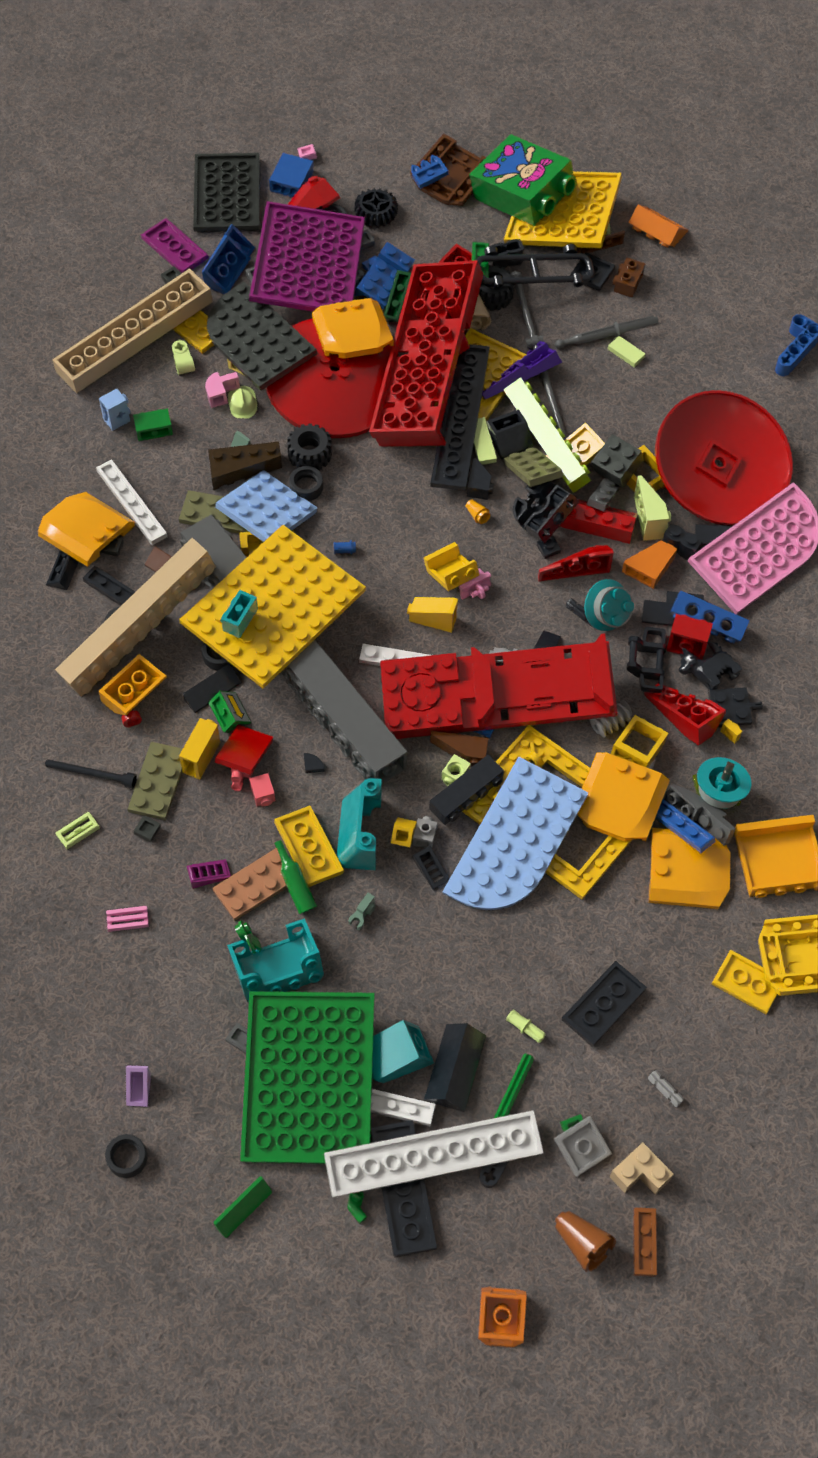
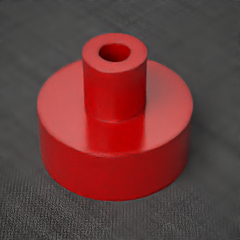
(131, 719)

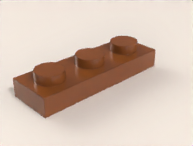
(644, 1242)

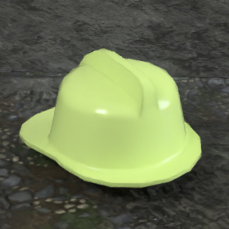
(242, 402)

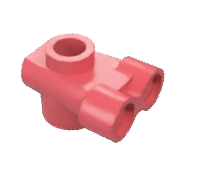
(237, 779)

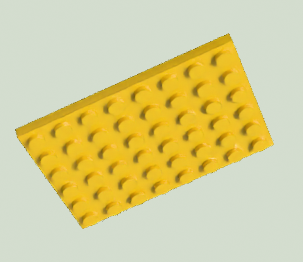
(296, 600)

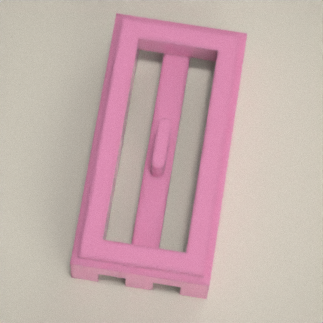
(142, 909)

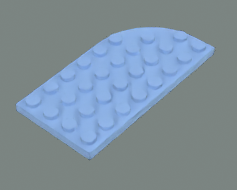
(516, 839)

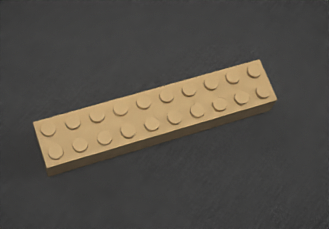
(132, 330)
(136, 617)

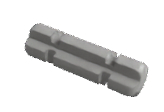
(665, 1088)

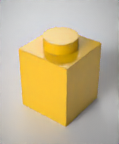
(403, 832)

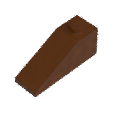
(466, 747)

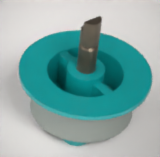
(608, 605)
(723, 782)

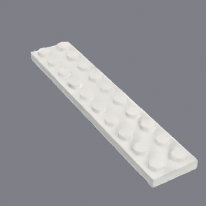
(432, 1153)

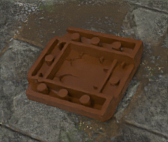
(455, 187)

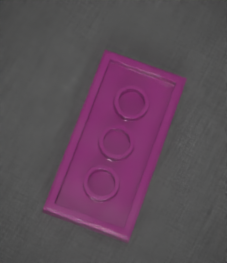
(174, 246)

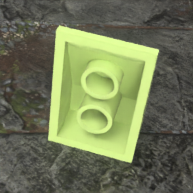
(651, 511)

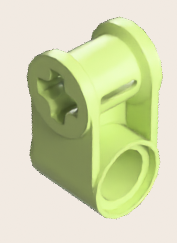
(182, 357)

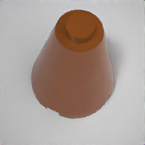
(584, 1240)

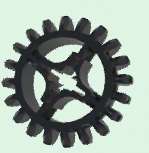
(376, 206)

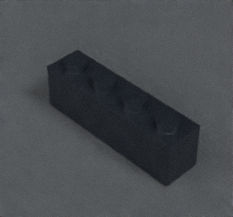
(466, 790)

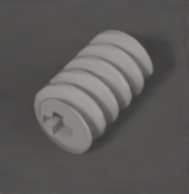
(601, 725)

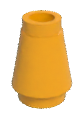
(478, 511)

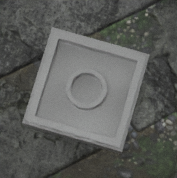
(582, 1146)

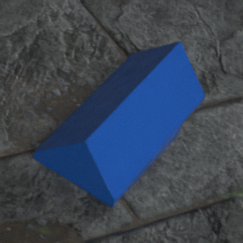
(227, 261)

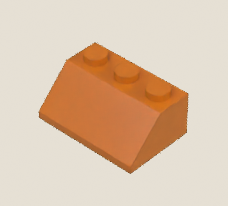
(657, 226)

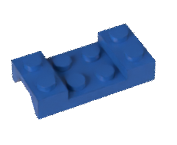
(381, 275)

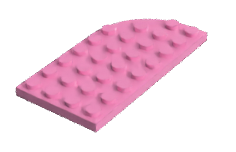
(760, 549)

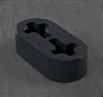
(498, 1171)

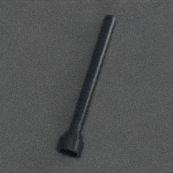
(128, 780)

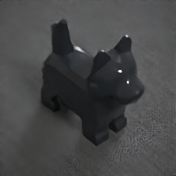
(711, 669)

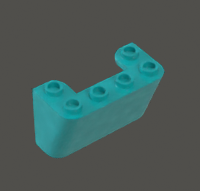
(279, 965)

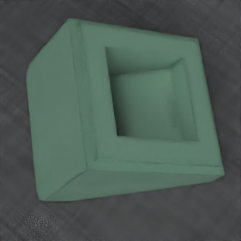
(240, 440)

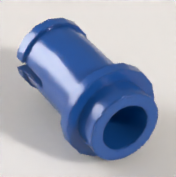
(345, 547)

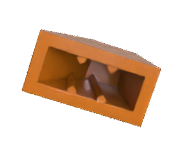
(650, 563)

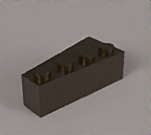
(242, 462)

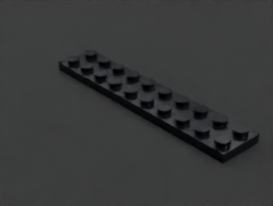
(460, 420)

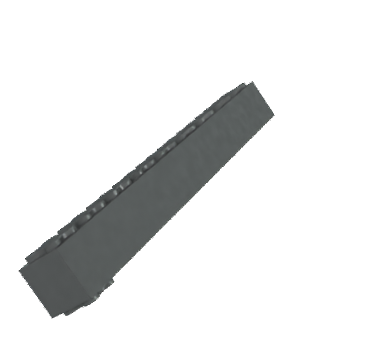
(316, 678)

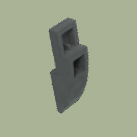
(699, 810)

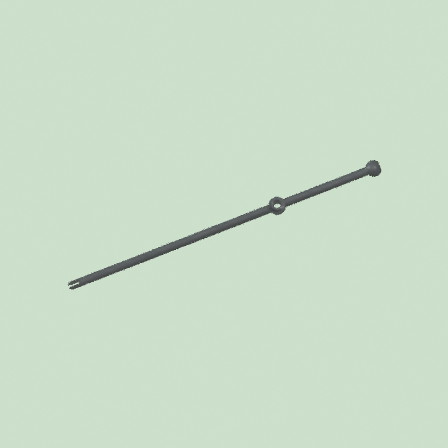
(532, 343)

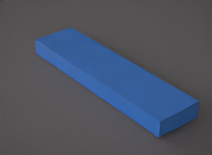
(684, 827)

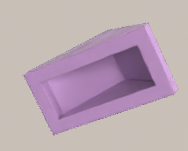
(137, 1085)

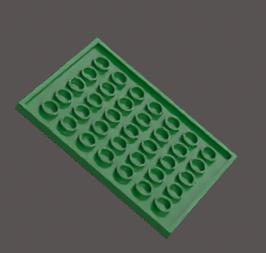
(307, 1075)

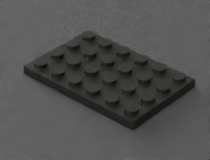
(226, 192)

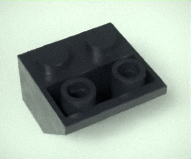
(509, 434)

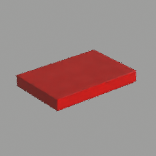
(244, 749)

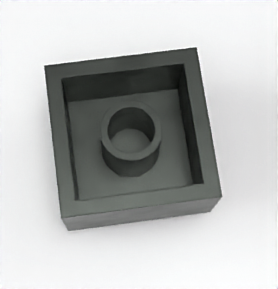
(617, 460)

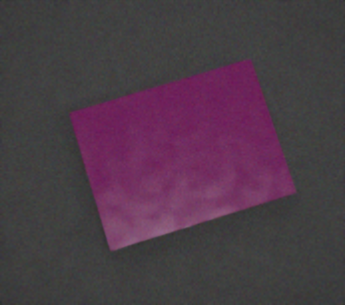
(306, 257)

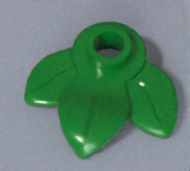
(245, 932)

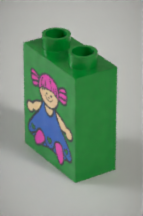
(523, 179)

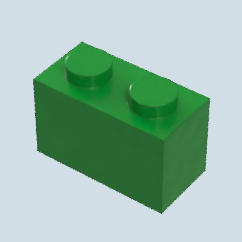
(153, 424)

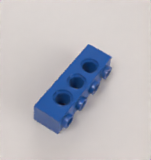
(737, 623)

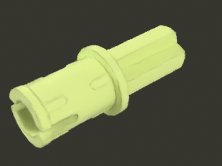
(525, 1026)

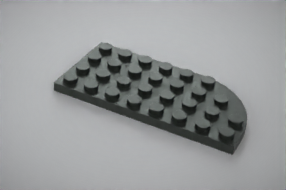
(256, 338)

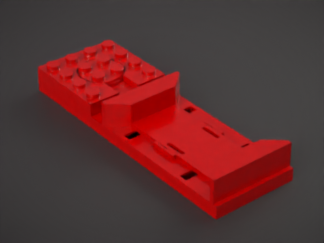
(431, 331)
(469, 691)

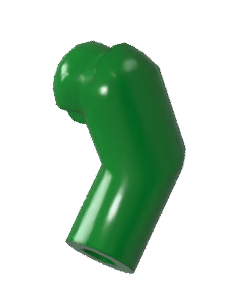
(354, 1206)

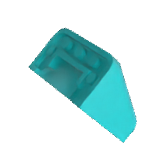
(355, 847)

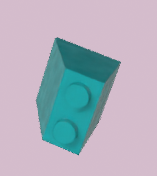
(399, 1052)

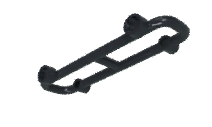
(570, 253)

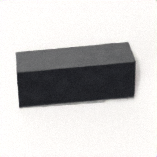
(455, 1066)

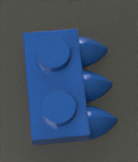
(429, 172)

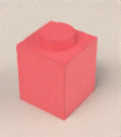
(262, 790)

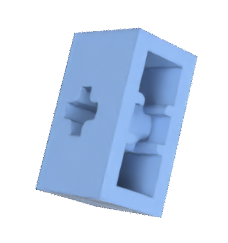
(115, 409)

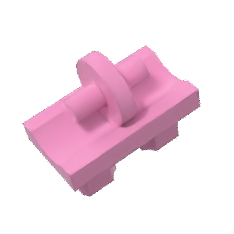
(476, 586)

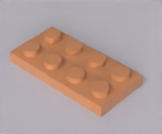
(251, 885)

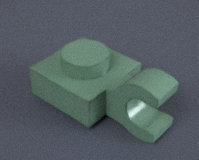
(365, 907)

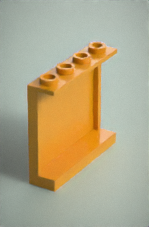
(778, 855)

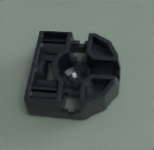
(538, 517)

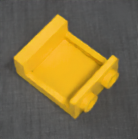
(450, 567)

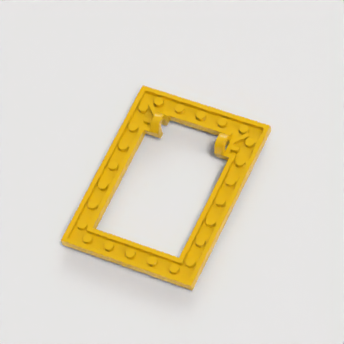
(536, 747)

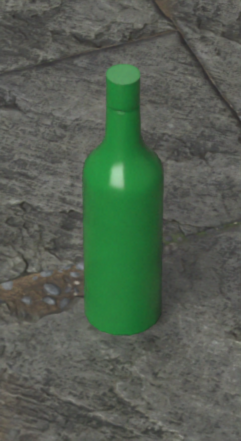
(295, 881)

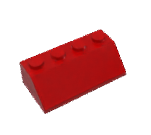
(609, 524)

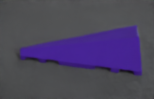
(532, 364)

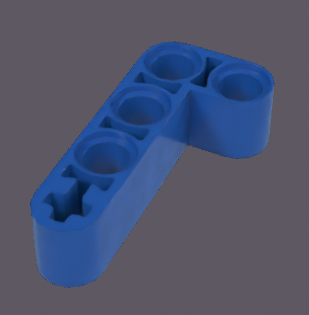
(806, 338)

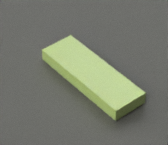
(483, 443)

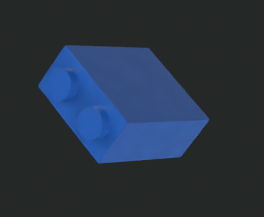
(290, 174)

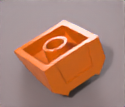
(502, 1316)

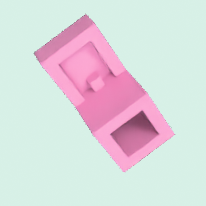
(218, 386)

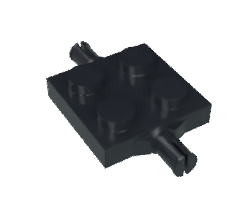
(735, 703)

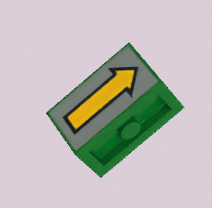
(228, 710)

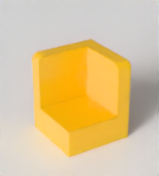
(249, 543)

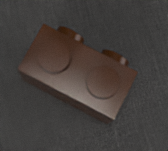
(629, 277)

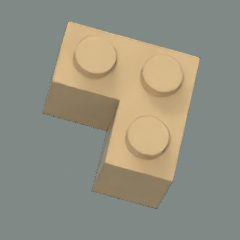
(641, 1165)

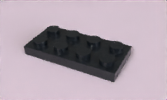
(604, 1003)

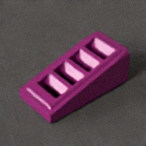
(200, 867)

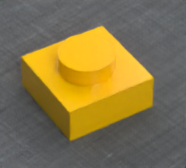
(731, 730)

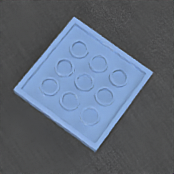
(265, 506)

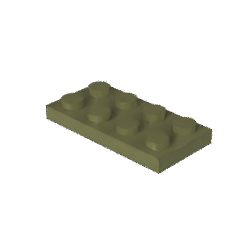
(533, 467)
(200, 505)
(157, 782)

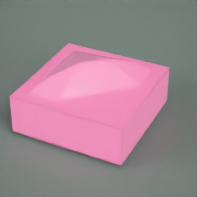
(307, 152)

